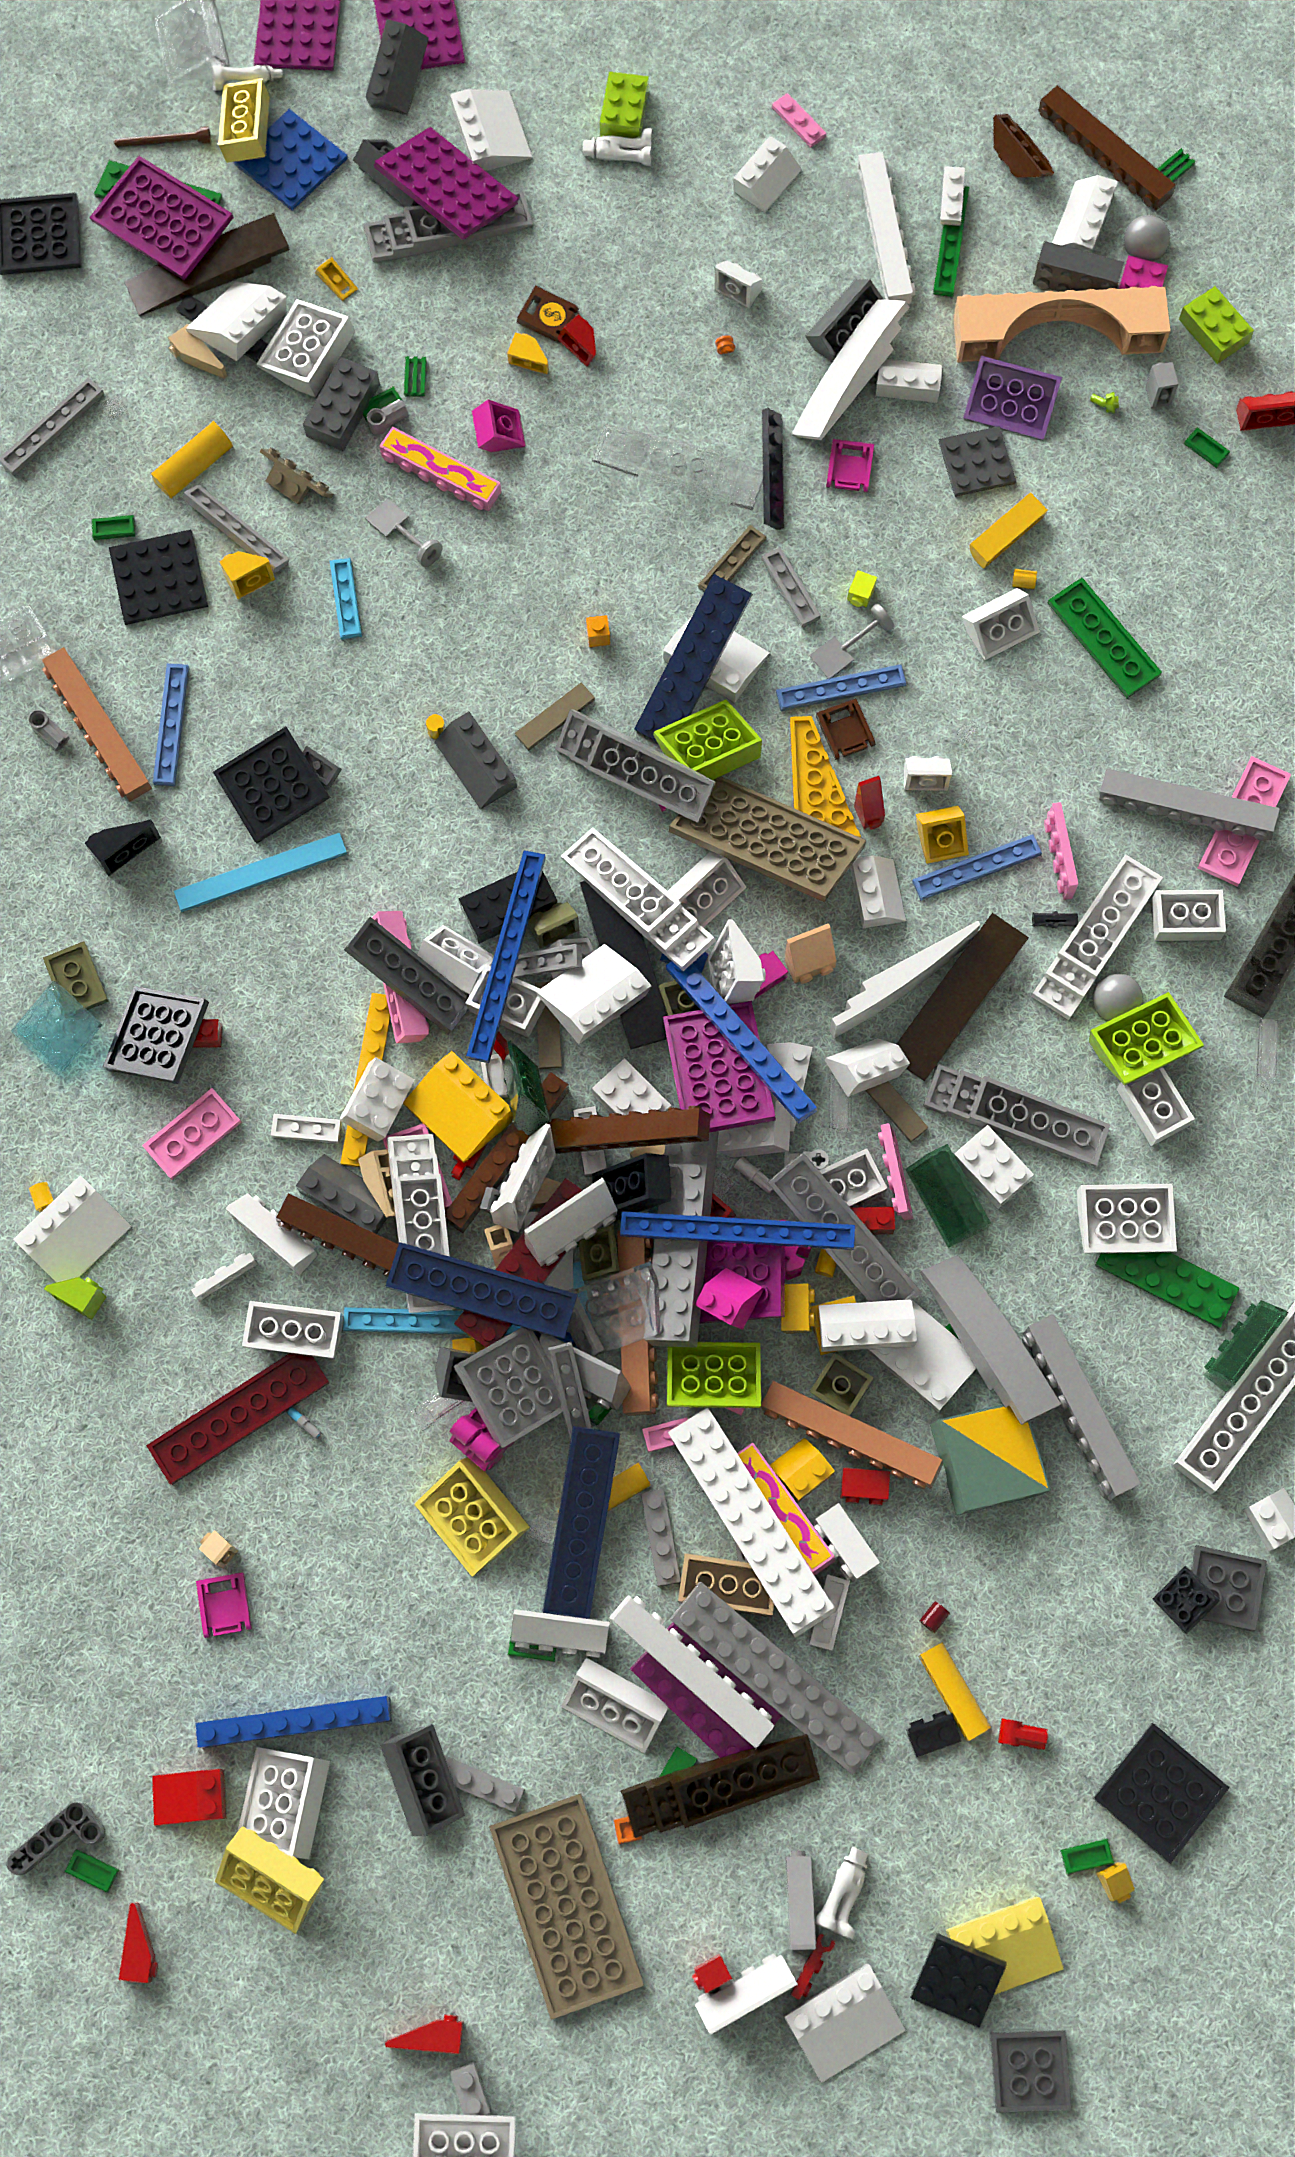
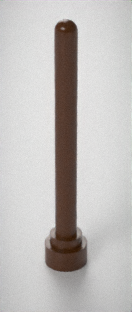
(202, 135)

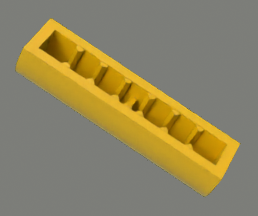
(191, 460)
(1007, 530)
(627, 1485)
(954, 1691)

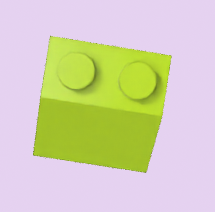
(78, 1294)

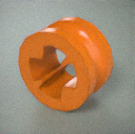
(725, 344)

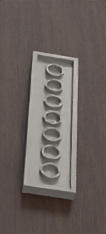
(818, 1202)

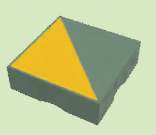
(989, 1458)

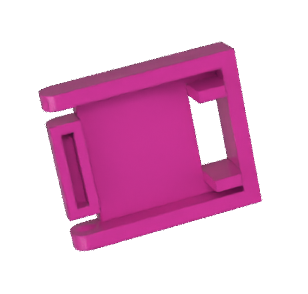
(848, 470)
(223, 1609)

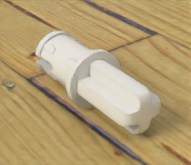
(753, 1174)

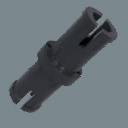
(1054, 919)

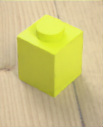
(861, 589)

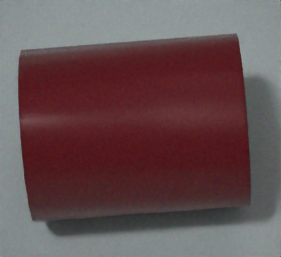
(934, 1617)

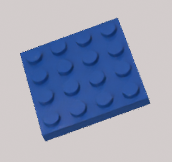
(294, 160)

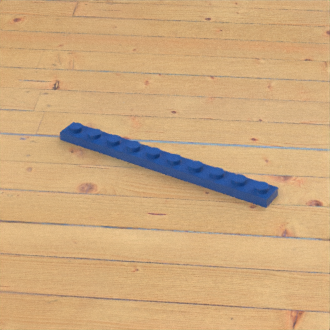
(506, 957)
(743, 1041)
(737, 1230)

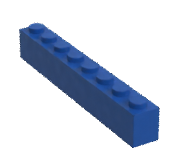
(293, 1722)

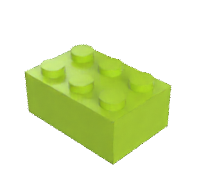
(624, 105)
(1216, 324)

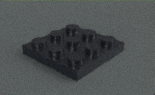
(958, 1980)

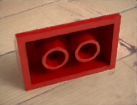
(1266, 411)

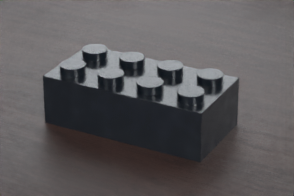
(487, 906)
(637, 1182)

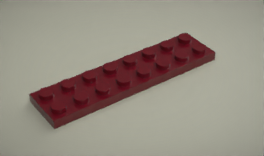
(519, 1263)
(236, 1415)

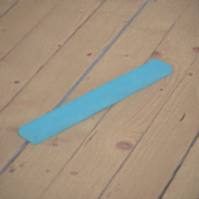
(260, 872)
(403, 1322)

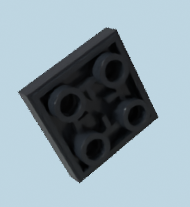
(1186, 1599)

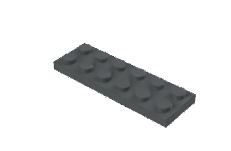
(408, 975)

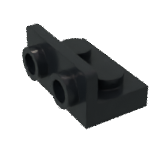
(933, 1734)

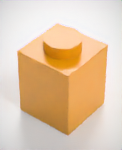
(598, 631)

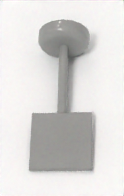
(390, 517)
(834, 657)

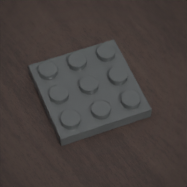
(977, 461)
(1235, 1582)
(1030, 2071)

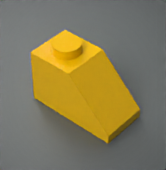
(527, 354)
(1116, 1882)

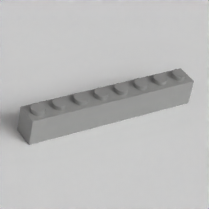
(1189, 804)

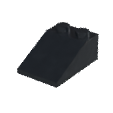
(120, 844)

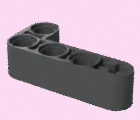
(51, 1841)

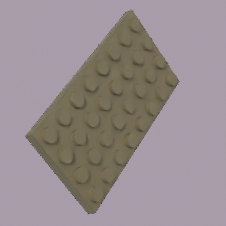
(772, 839)
(566, 1906)

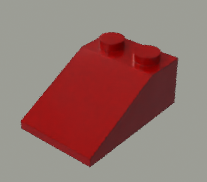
(189, 1797)

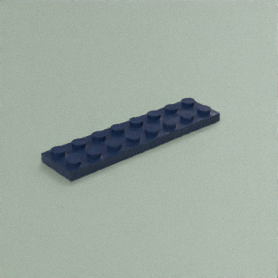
(695, 655)
(481, 1290)
(581, 1522)

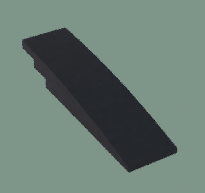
(644, 1020)

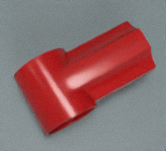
(1017, 1734)

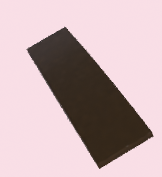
(227, 260)
(960, 994)
(719, 1786)

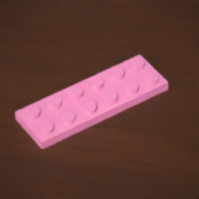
(1231, 853)

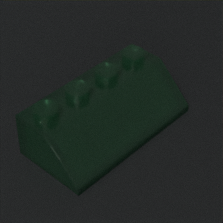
(524, 1090)
(948, 1196)
(1244, 1345)

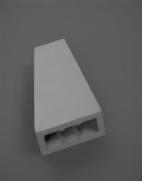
(800, 1902)

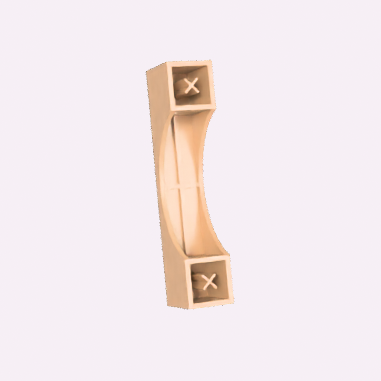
(1129, 317)

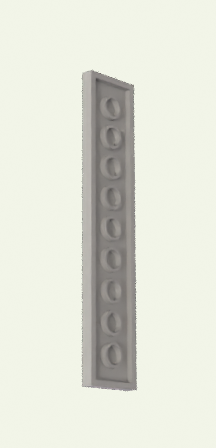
(776, 1678)

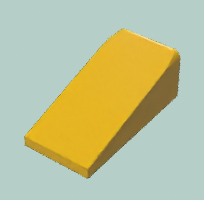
(335, 278)

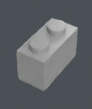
(1161, 384)
(470, 2090)

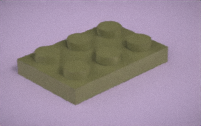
(77, 975)

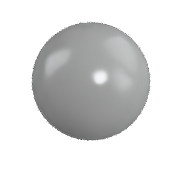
(1147, 238)
(1116, 996)

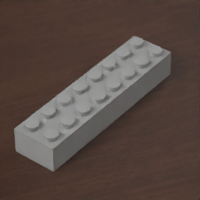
(1081, 1409)

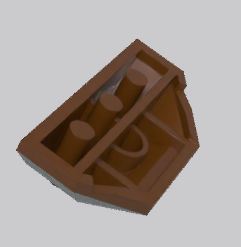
(1018, 149)

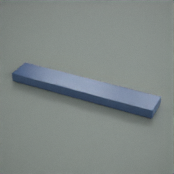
(841, 687)
(170, 724)
(976, 867)

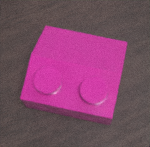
(497, 427)
(730, 1297)

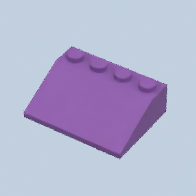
(1012, 397)

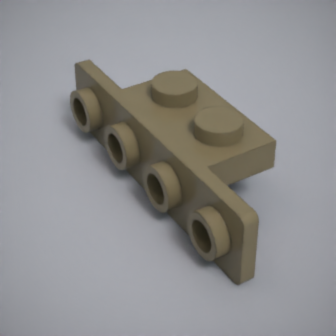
(290, 480)

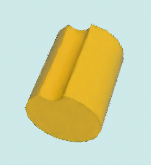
(1024, 579)
(435, 726)
(41, 1195)
(825, 1264)

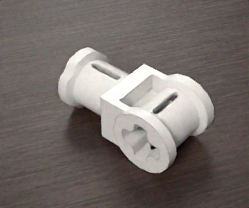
(789, 1157)

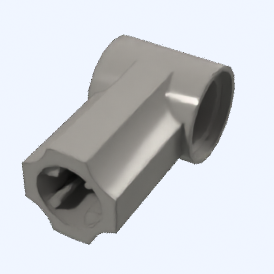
(388, 416)
(48, 730)

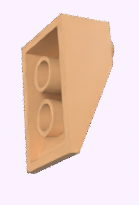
(810, 954)

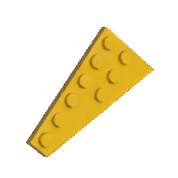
(814, 780)

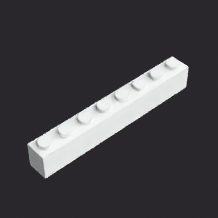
(884, 227)
(692, 1671)

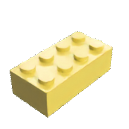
(244, 120)

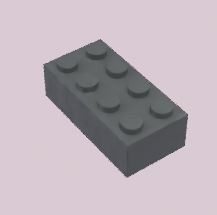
(1076, 270)
(341, 403)

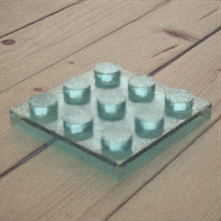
(56, 1028)

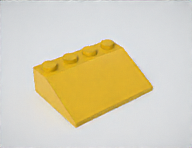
(458, 1107)

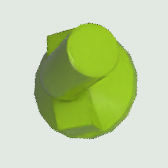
(1111, 401)

